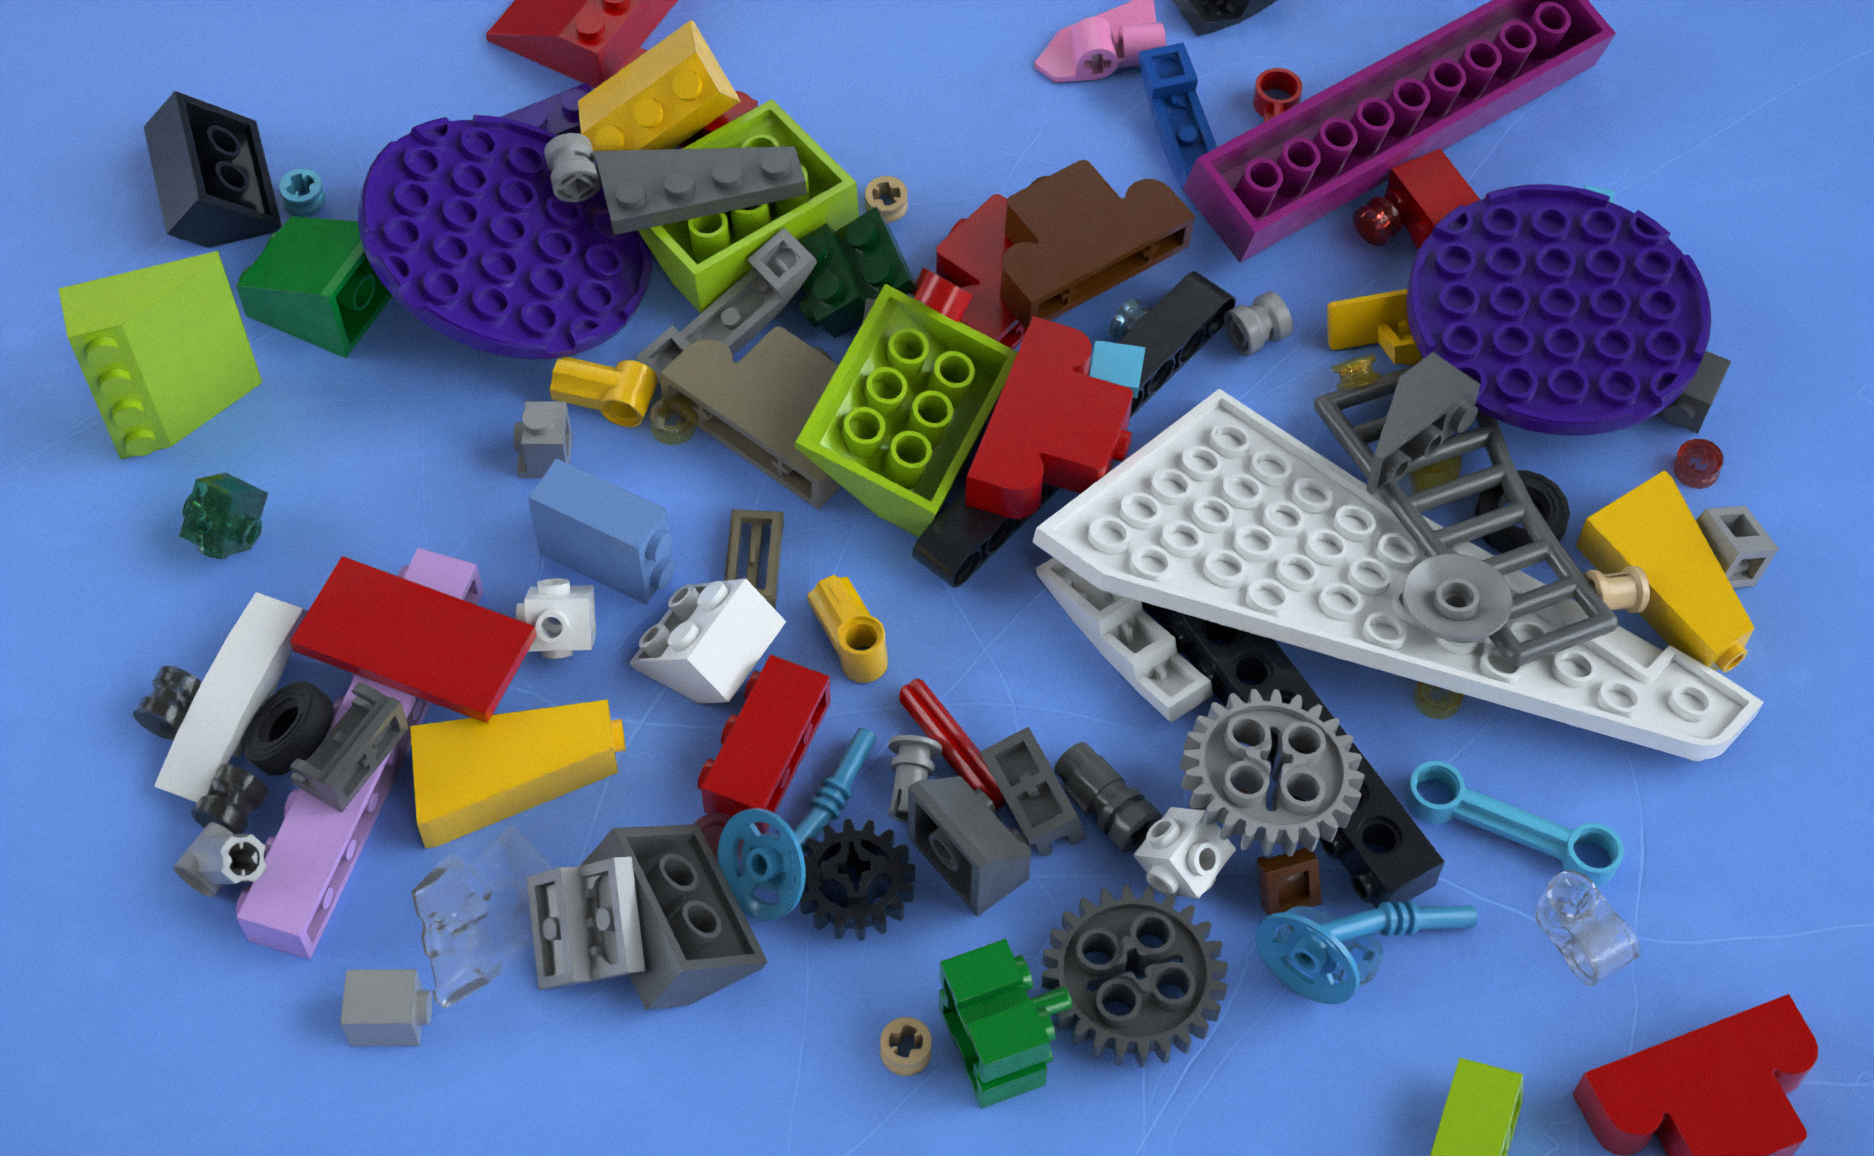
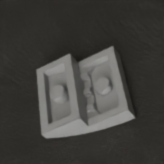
(585, 923)

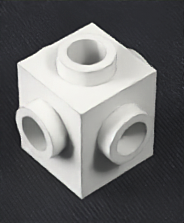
(574, 613)
(1183, 853)

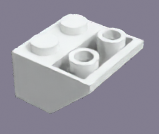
(708, 639)

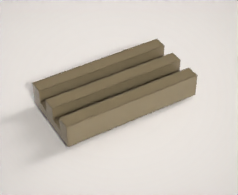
(757, 519)

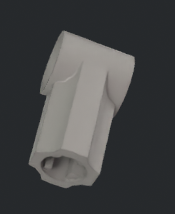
(220, 859)

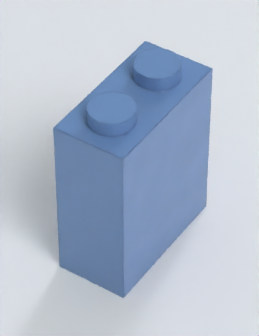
(602, 531)

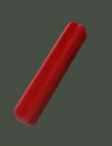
(956, 745)

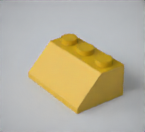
(658, 97)

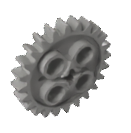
(1323, 776)

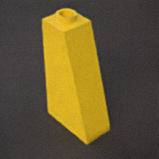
(1689, 591)
(486, 772)

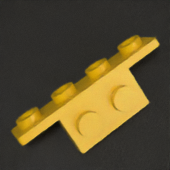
(1373, 320)

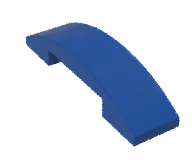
(1176, 108)

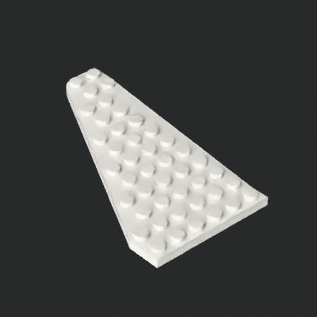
(1286, 545)

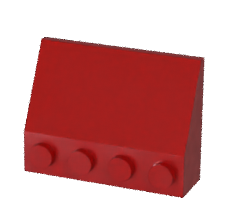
(578, 36)

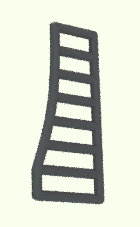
(1521, 510)

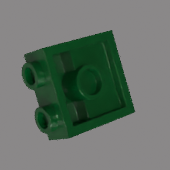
(850, 268)

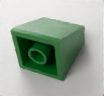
(315, 284)

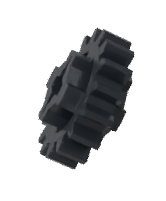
(880, 872)

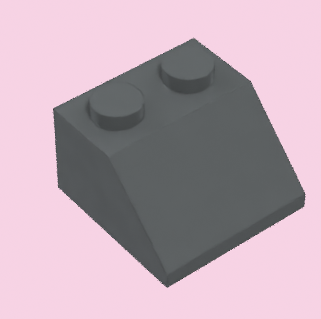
(967, 841)

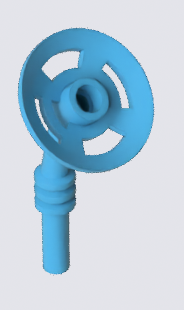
(777, 860)
(1319, 947)

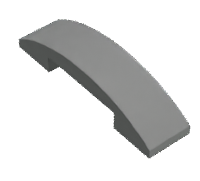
(743, 309)

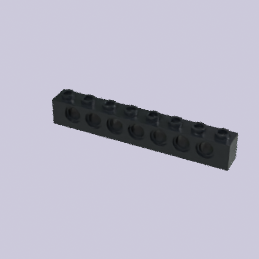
(1379, 818)

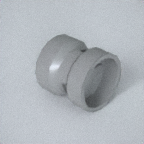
(572, 167)
(1254, 325)

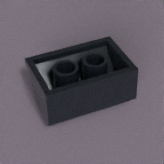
(210, 173)

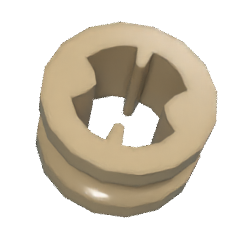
(887, 186)
(893, 1034)

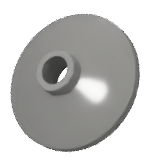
(1457, 597)

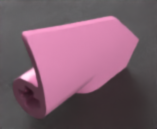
(1102, 43)

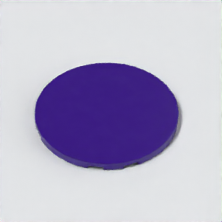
(485, 250)
(1560, 309)

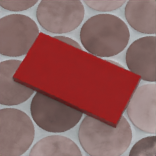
(414, 639)

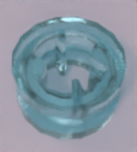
(1127, 317)

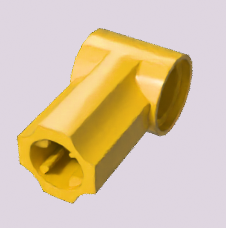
(618, 391)
(849, 628)

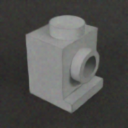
(542, 437)
(1737, 543)

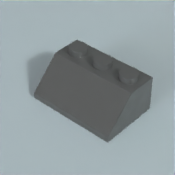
(687, 915)

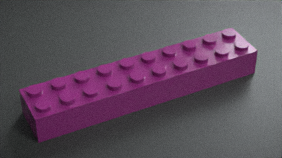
(1390, 114)

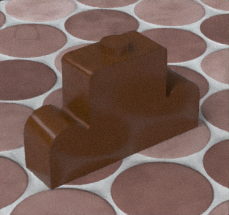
(1083, 239)

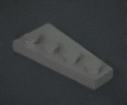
(685, 184)

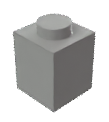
(384, 1007)

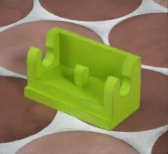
(1479, 1111)

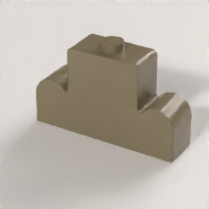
(758, 403)

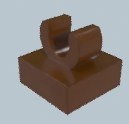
(1289, 881)

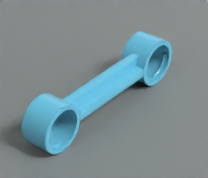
(1512, 822)

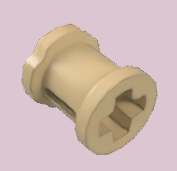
(1622, 590)

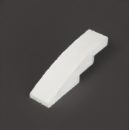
(1129, 641)
(230, 696)

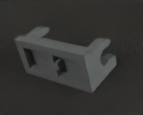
(352, 748)
(1032, 791)

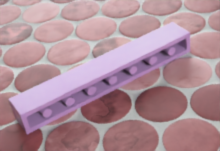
(316, 842)

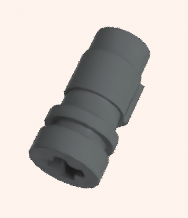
(1102, 791)

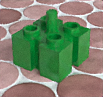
(996, 1024)

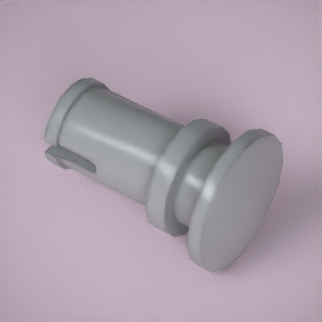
(910, 766)

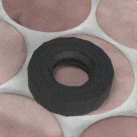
(1545, 496)
(311, 718)

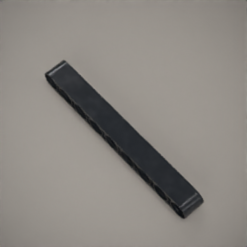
(1172, 334)

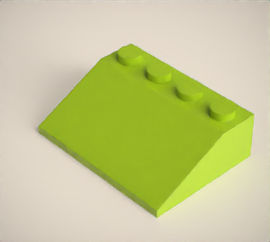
(712, 251)
(160, 349)
(905, 409)

